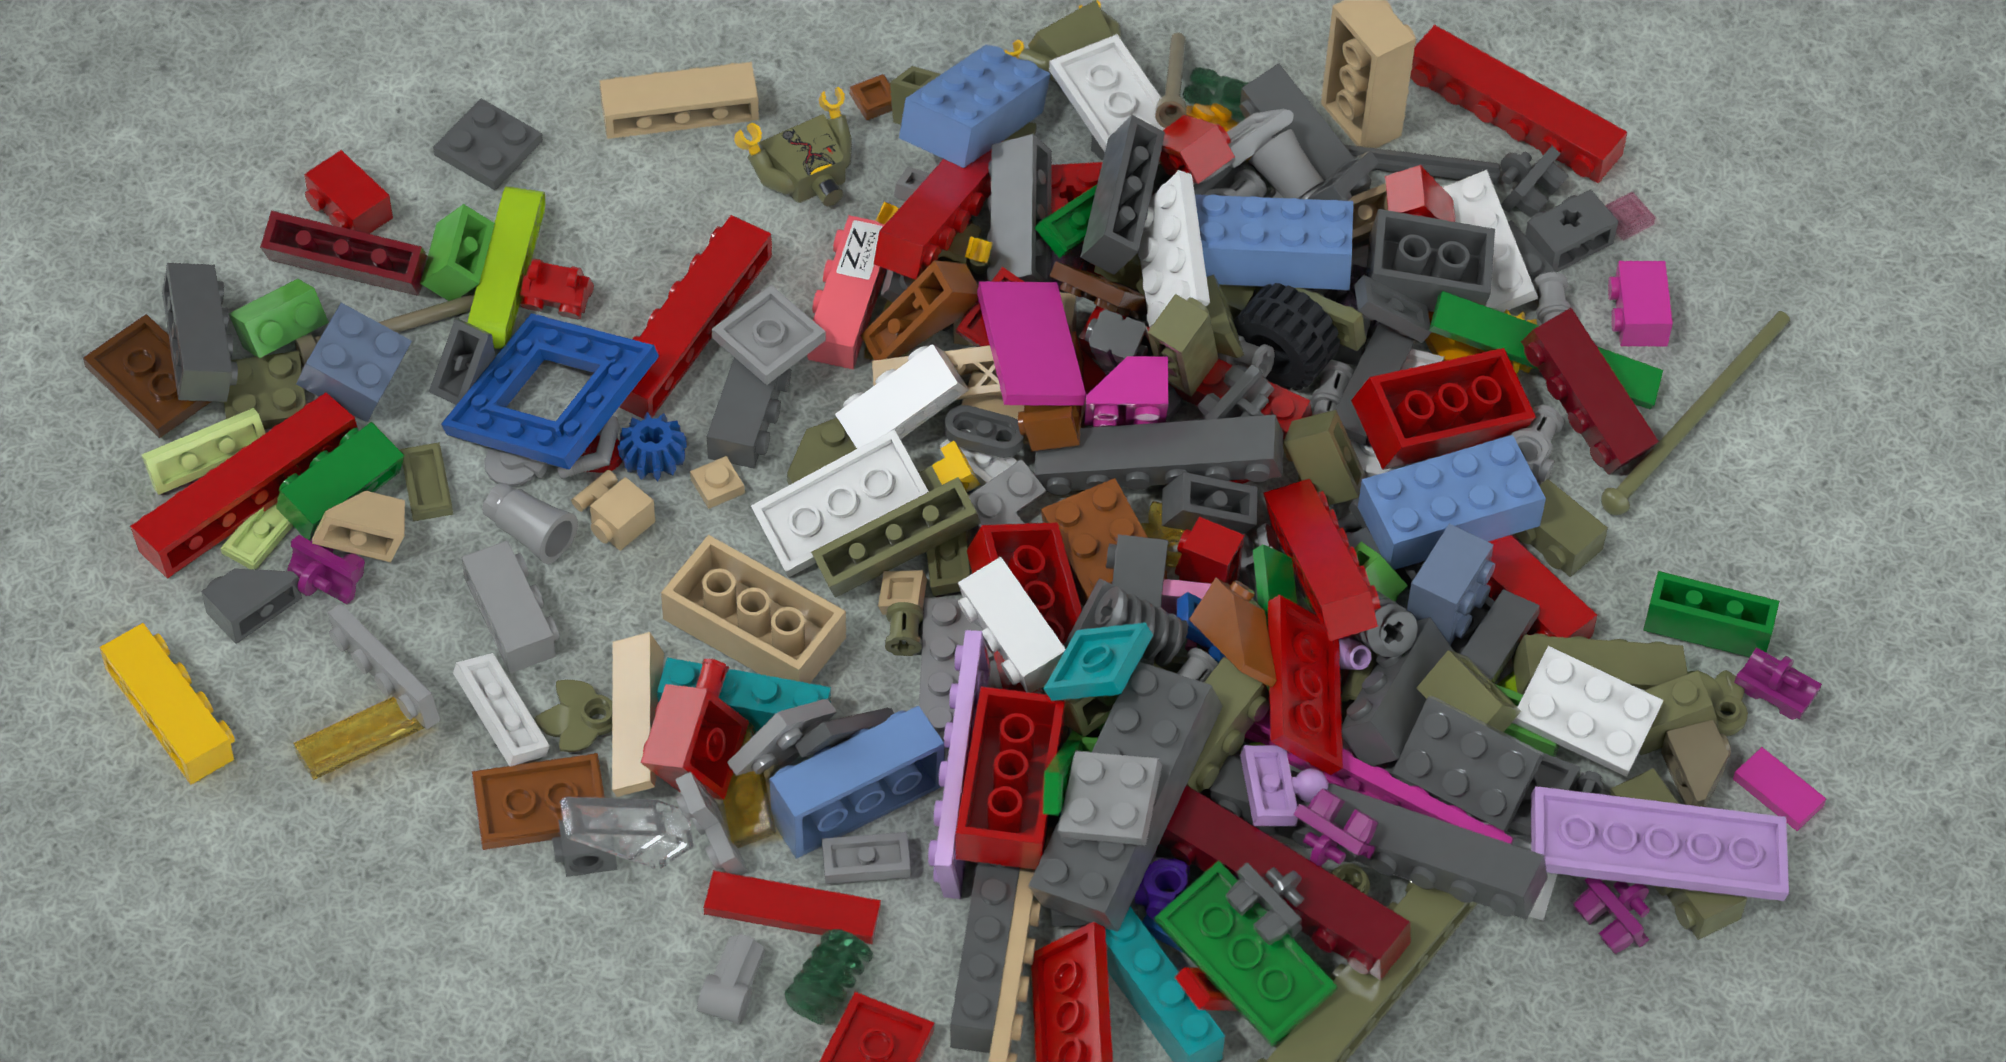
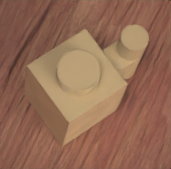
(617, 512)

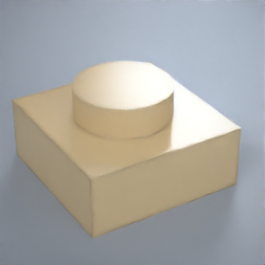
(717, 482)
(902, 587)

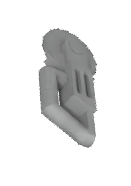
(1254, 134)
(518, 470)

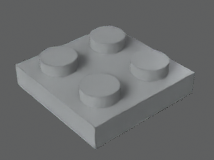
(768, 334)
(778, 737)
(1110, 798)

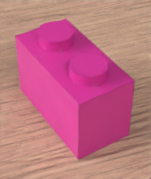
(1642, 303)

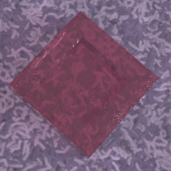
(1631, 215)

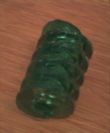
(826, 974)

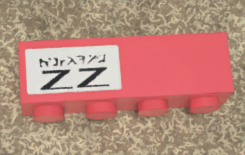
(848, 293)

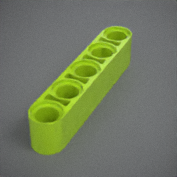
(507, 262)

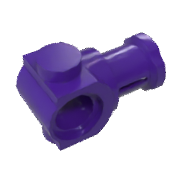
(1159, 876)

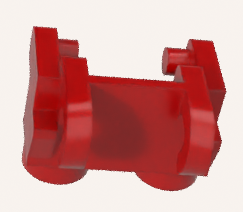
(557, 288)

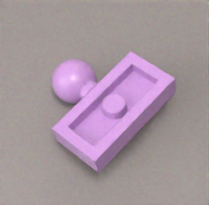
(1273, 789)

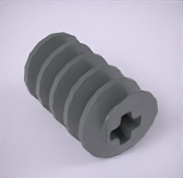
(1123, 609)
(1394, 632)

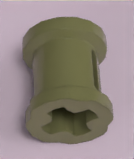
(894, 615)

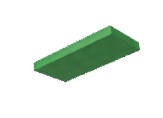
(1265, 983)

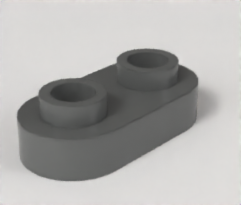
(985, 431)

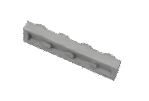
(386, 669)

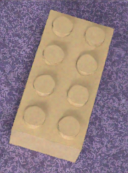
(1368, 71)
(753, 613)

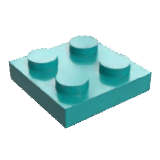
(1098, 661)

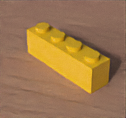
(168, 703)

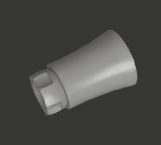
(1287, 167)
(531, 521)

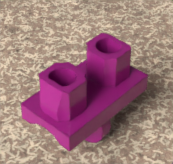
(325, 571)
(1778, 683)
(1321, 816)
(1625, 927)

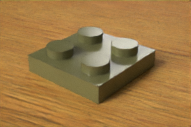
(268, 387)

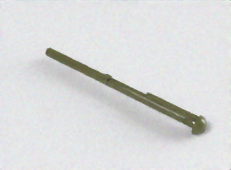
(1616, 500)

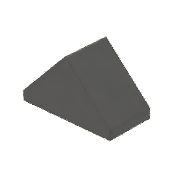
(462, 361)

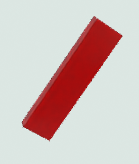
(790, 906)

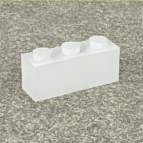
(903, 397)
(1011, 625)

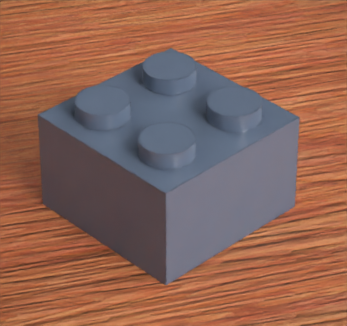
(354, 361)
(1452, 582)

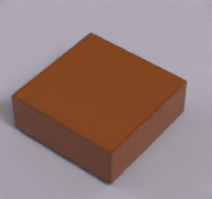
(872, 97)

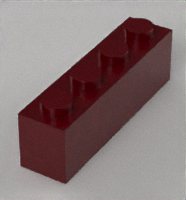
(344, 253)
(1588, 391)

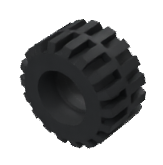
(1296, 330)

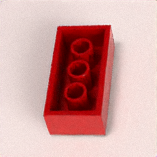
(1442, 407)
(1042, 568)
(1004, 778)

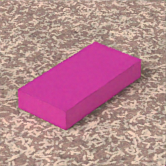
(1779, 788)

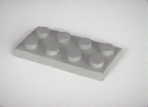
(942, 632)

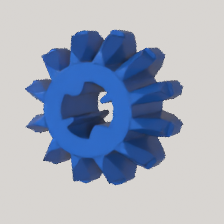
(652, 446)

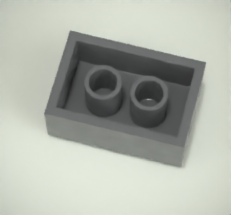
(1431, 256)

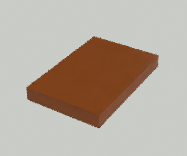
(523, 800)

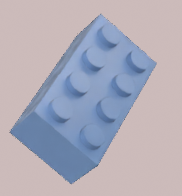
(974, 105)
(1276, 241)
(1475, 489)
(856, 780)

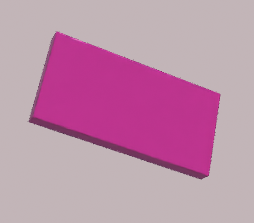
(1031, 343)

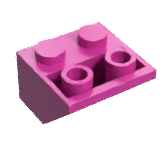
(1130, 394)

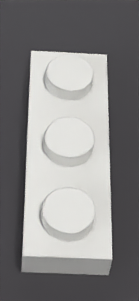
(501, 709)

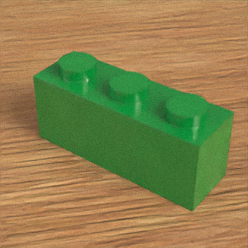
(358, 465)
(1710, 615)

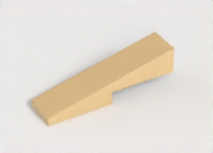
(635, 682)

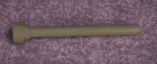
(1172, 106)
(307, 343)

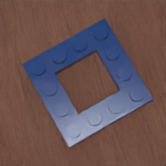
(617, 369)

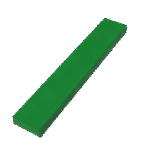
(1495, 330)

